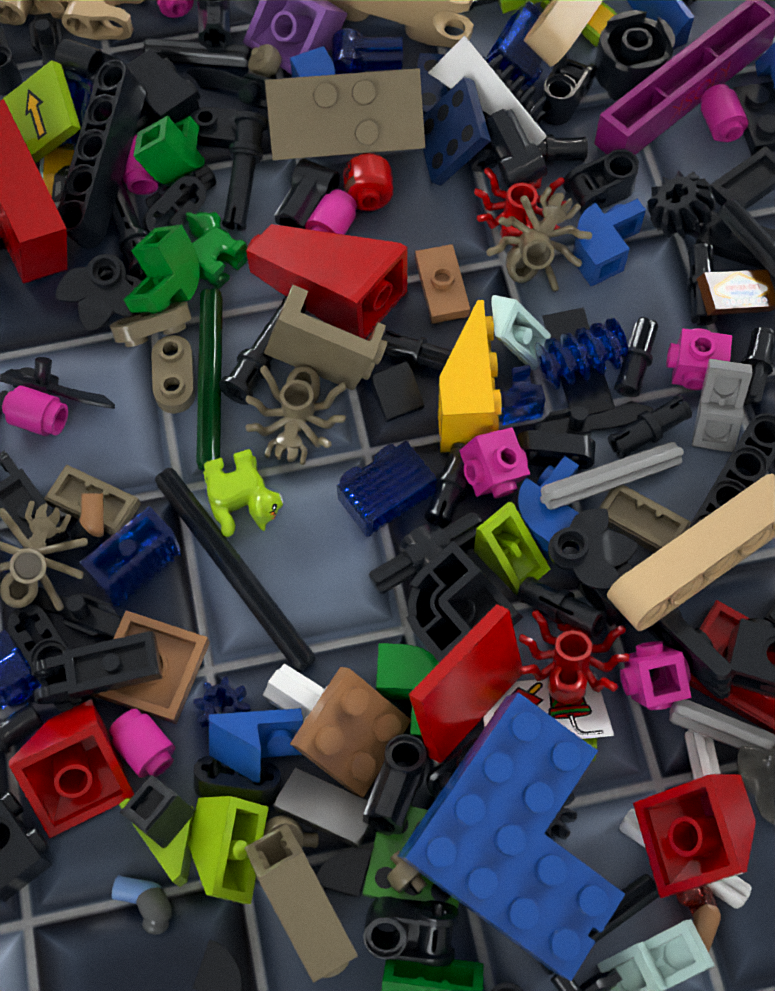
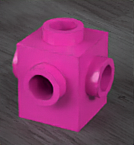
(692, 353)
(494, 463)
(669, 679)

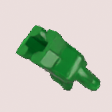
(215, 247)

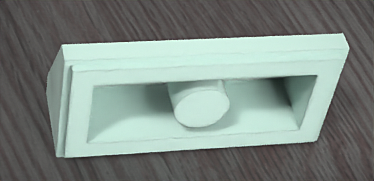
(517, 329)

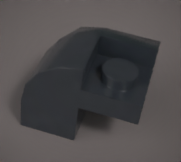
(450, 600)

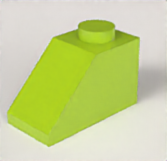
(218, 841)

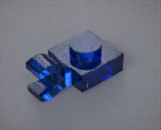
(523, 400)

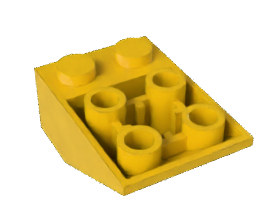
(467, 384)

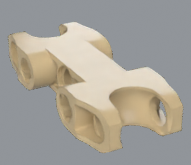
(79, 17)
(422, 18)

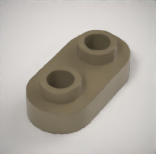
(138, 327)
(173, 370)

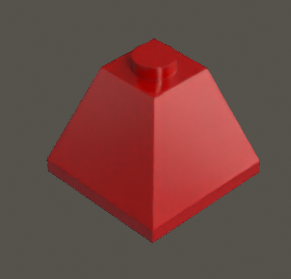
(71, 770)
(697, 832)

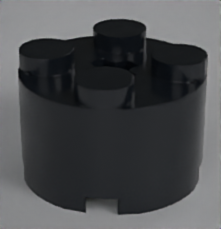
(631, 51)

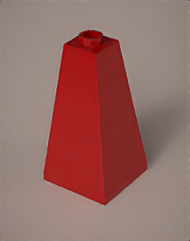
(347, 277)

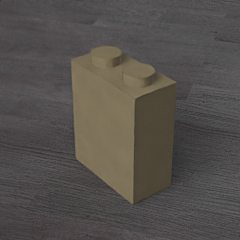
(301, 903)

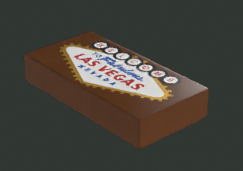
(737, 292)

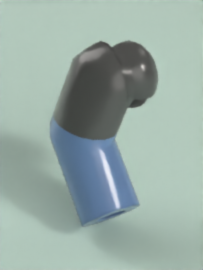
(150, 900)

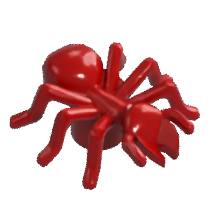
(513, 205)
(571, 661)

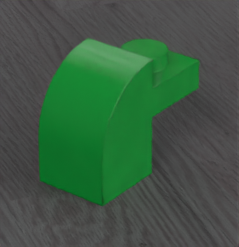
(169, 149)
(170, 270)
(400, 671)

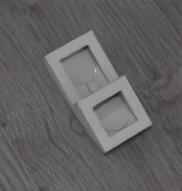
(721, 405)

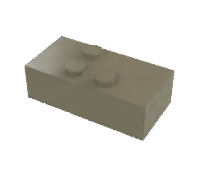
(345, 114)

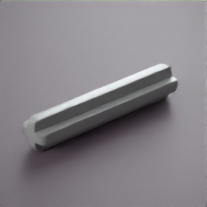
(720, 726)

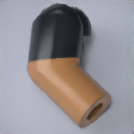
(91, 521)

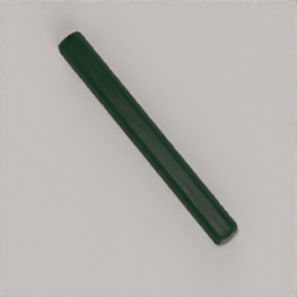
(209, 377)

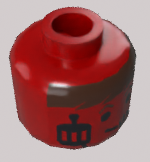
(369, 180)

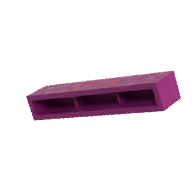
(683, 79)

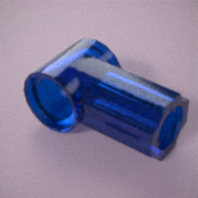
(357, 53)

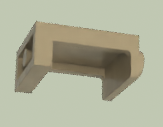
(325, 348)

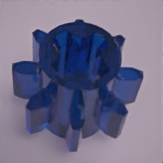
(214, 698)

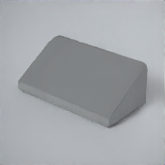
(323, 807)

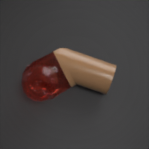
(704, 912)

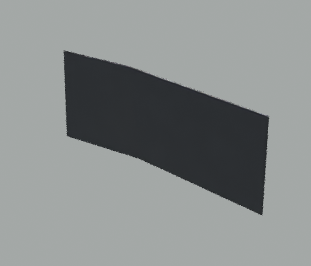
(590, 393)

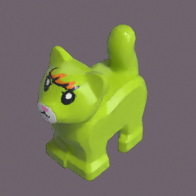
(238, 489)

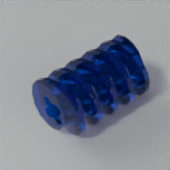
(581, 352)

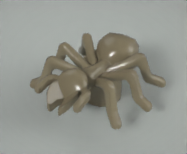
(534, 245)
(297, 407)
(29, 563)

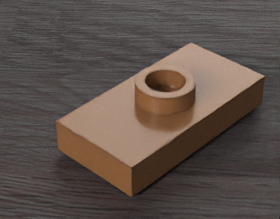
(442, 284)

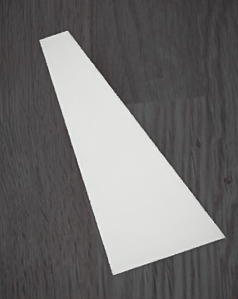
(492, 92)

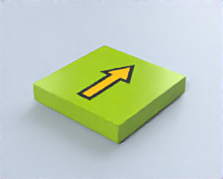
(44, 110)

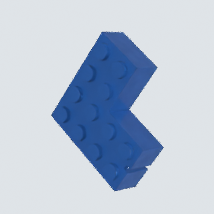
(490, 845)

